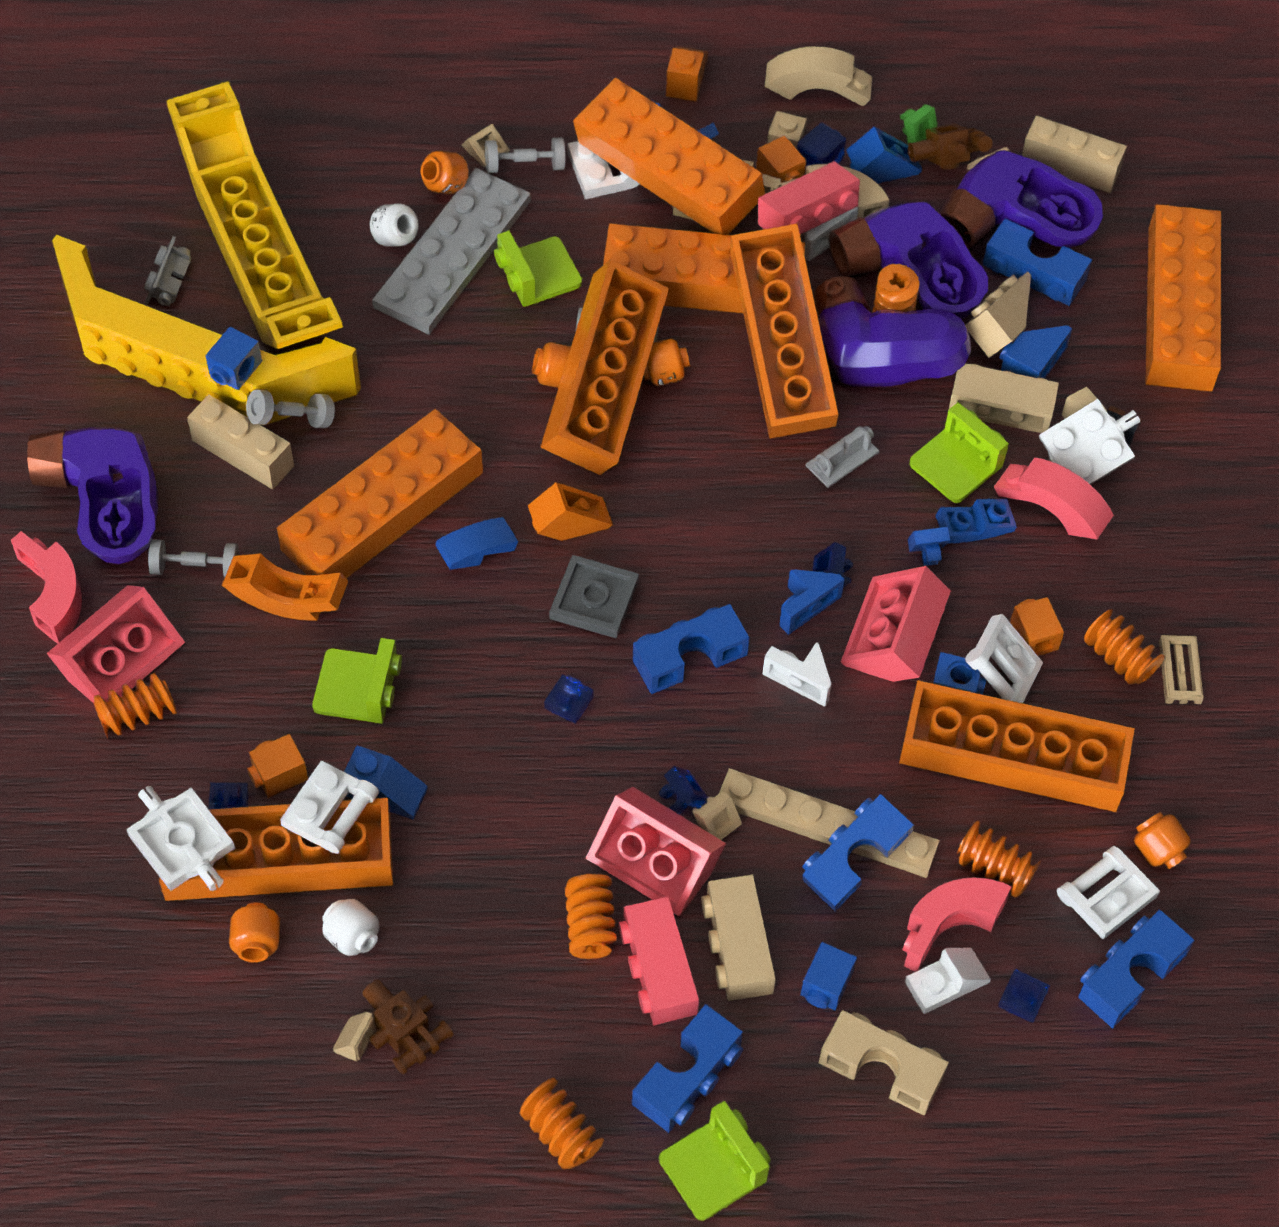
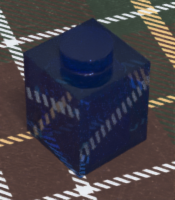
(822, 146)

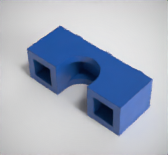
(1056, 277)
(714, 633)
(877, 826)
(1155, 945)
(669, 1095)

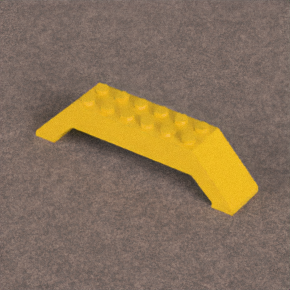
(248, 219)
(174, 351)

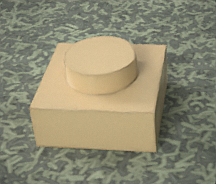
(788, 125)

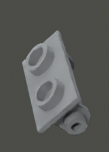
(162, 284)
(843, 456)

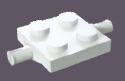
(1090, 442)
(180, 838)

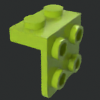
(536, 269)
(960, 455)
(358, 683)
(716, 1163)

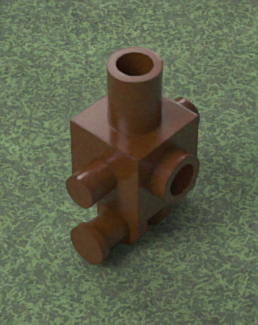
(949, 145)
(402, 1024)

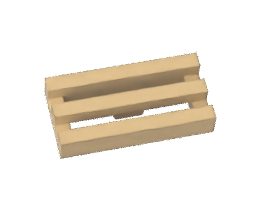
(1181, 694)

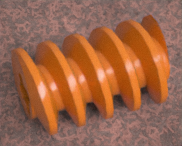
(896, 289)
(1122, 649)
(134, 705)
(996, 859)
(588, 915)
(558, 1127)

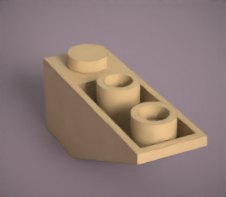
(1001, 315)

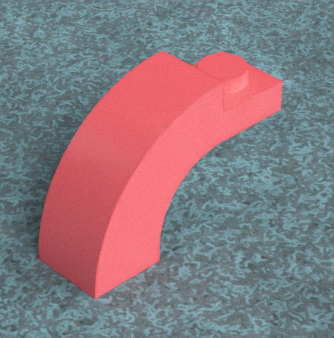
(1060, 492)
(61, 599)
(952, 904)

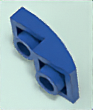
(982, 521)
(470, 544)

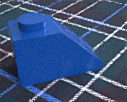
(882, 157)
(1036, 351)
(391, 779)

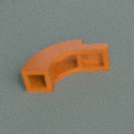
(281, 591)

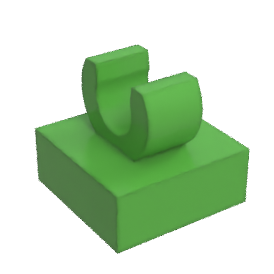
(917, 122)

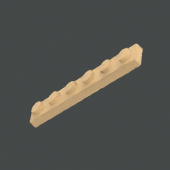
(819, 820)

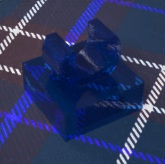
(833, 561)
(569, 698)
(686, 789)
(228, 795)
(1023, 996)

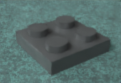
(594, 596)

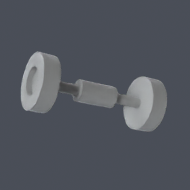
(525, 155)
(261, 408)
(158, 557)

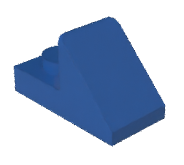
(812, 595)

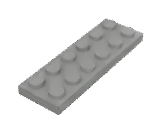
(451, 251)

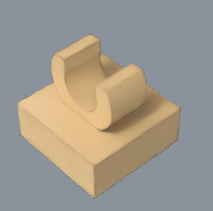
(718, 815)

